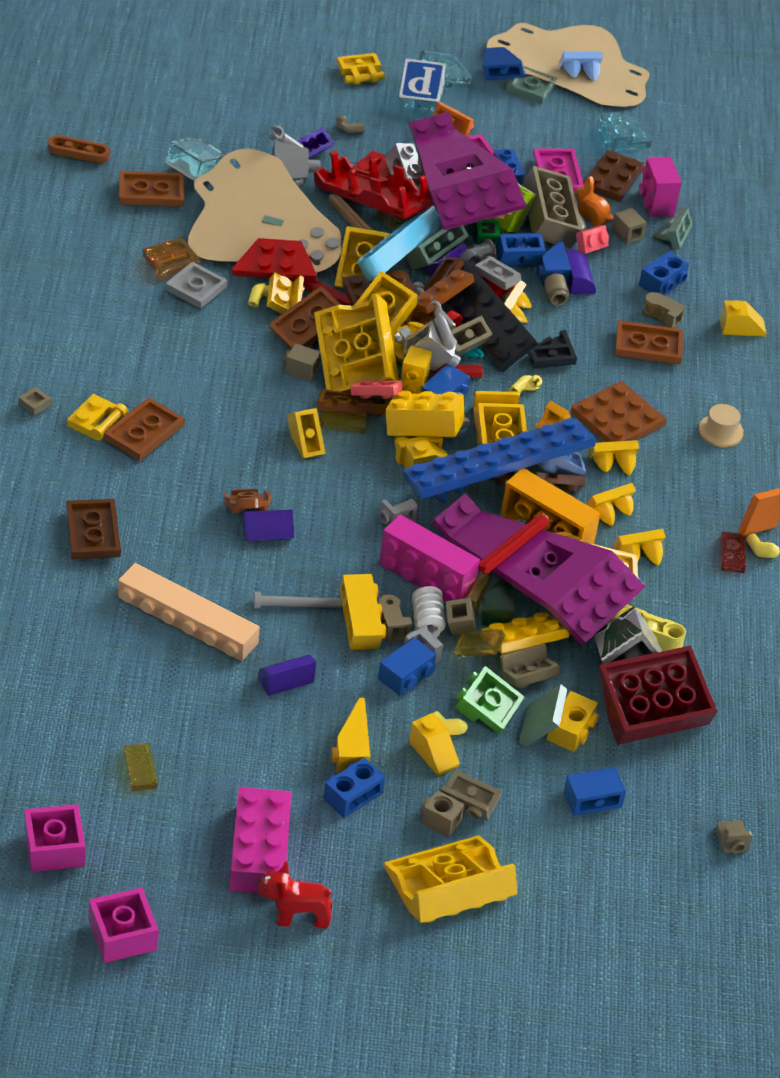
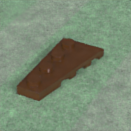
(569, 481)

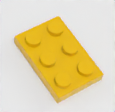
(529, 632)

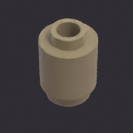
(556, 289)

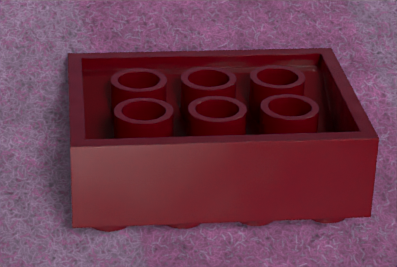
(656, 695)

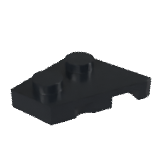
(553, 352)

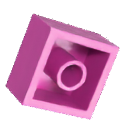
(660, 186)
(54, 838)
(123, 925)

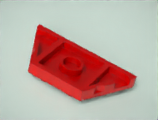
(275, 255)

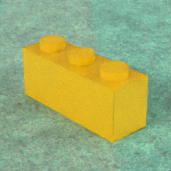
(362, 611)

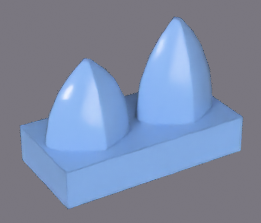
(574, 61)

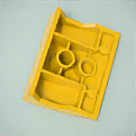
(356, 344)
(451, 879)

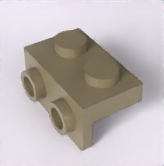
(528, 666)
(477, 796)

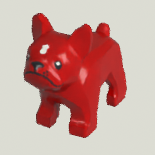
(296, 897)

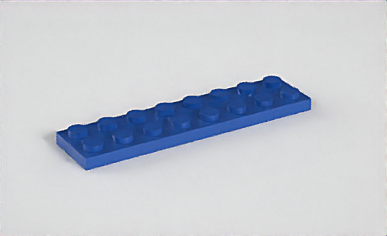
(498, 457)

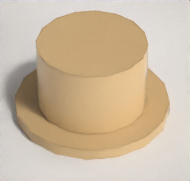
(721, 426)

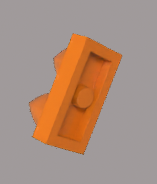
(460, 121)

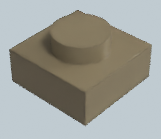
(35, 401)

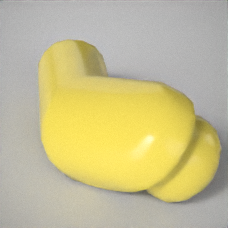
(257, 292)
(526, 383)
(762, 549)
(454, 726)

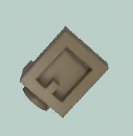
(733, 836)

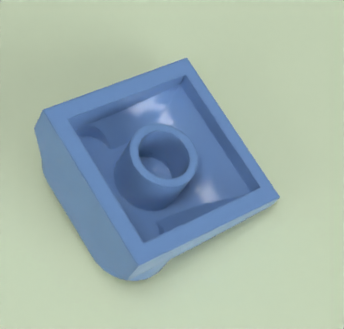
(566, 465)

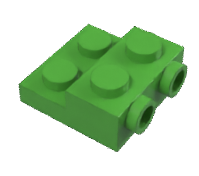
(488, 699)

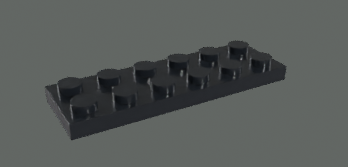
(509, 337)

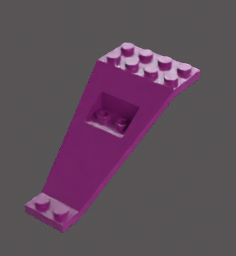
(465, 194)
(579, 586)

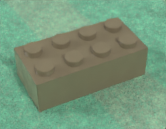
(554, 207)

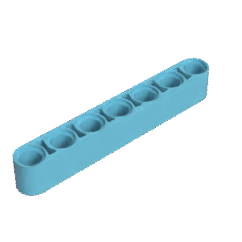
(399, 243)

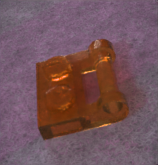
(167, 253)

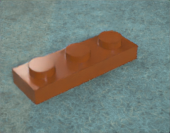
(443, 290)

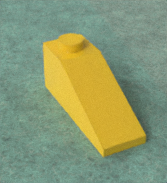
(353, 739)

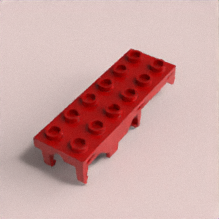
(392, 195)

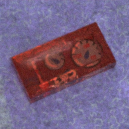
(732, 552)

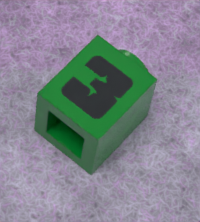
(486, 230)

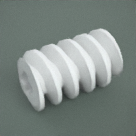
(429, 609)

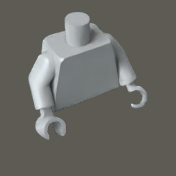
(293, 156)
(433, 337)

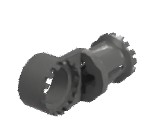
(477, 253)

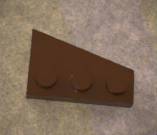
(345, 402)

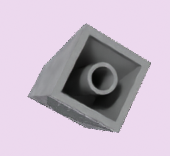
(626, 638)

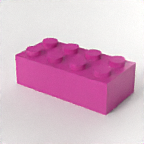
(427, 559)
(259, 836)

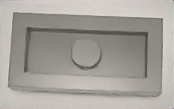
(498, 273)

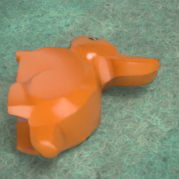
(592, 206)

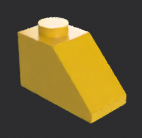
(741, 319)
(306, 432)
(421, 452)
(434, 744)

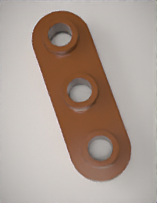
(79, 149)

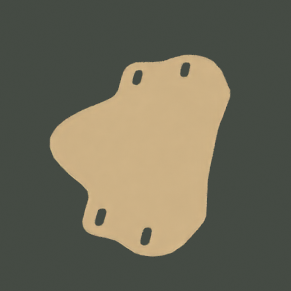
(544, 49)
(241, 201)

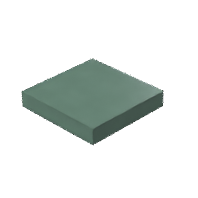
(531, 86)
(543, 715)

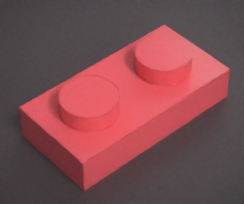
(592, 239)
(368, 389)

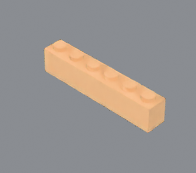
(188, 612)

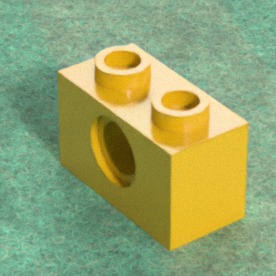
(415, 369)
(576, 719)

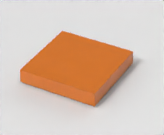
(762, 513)

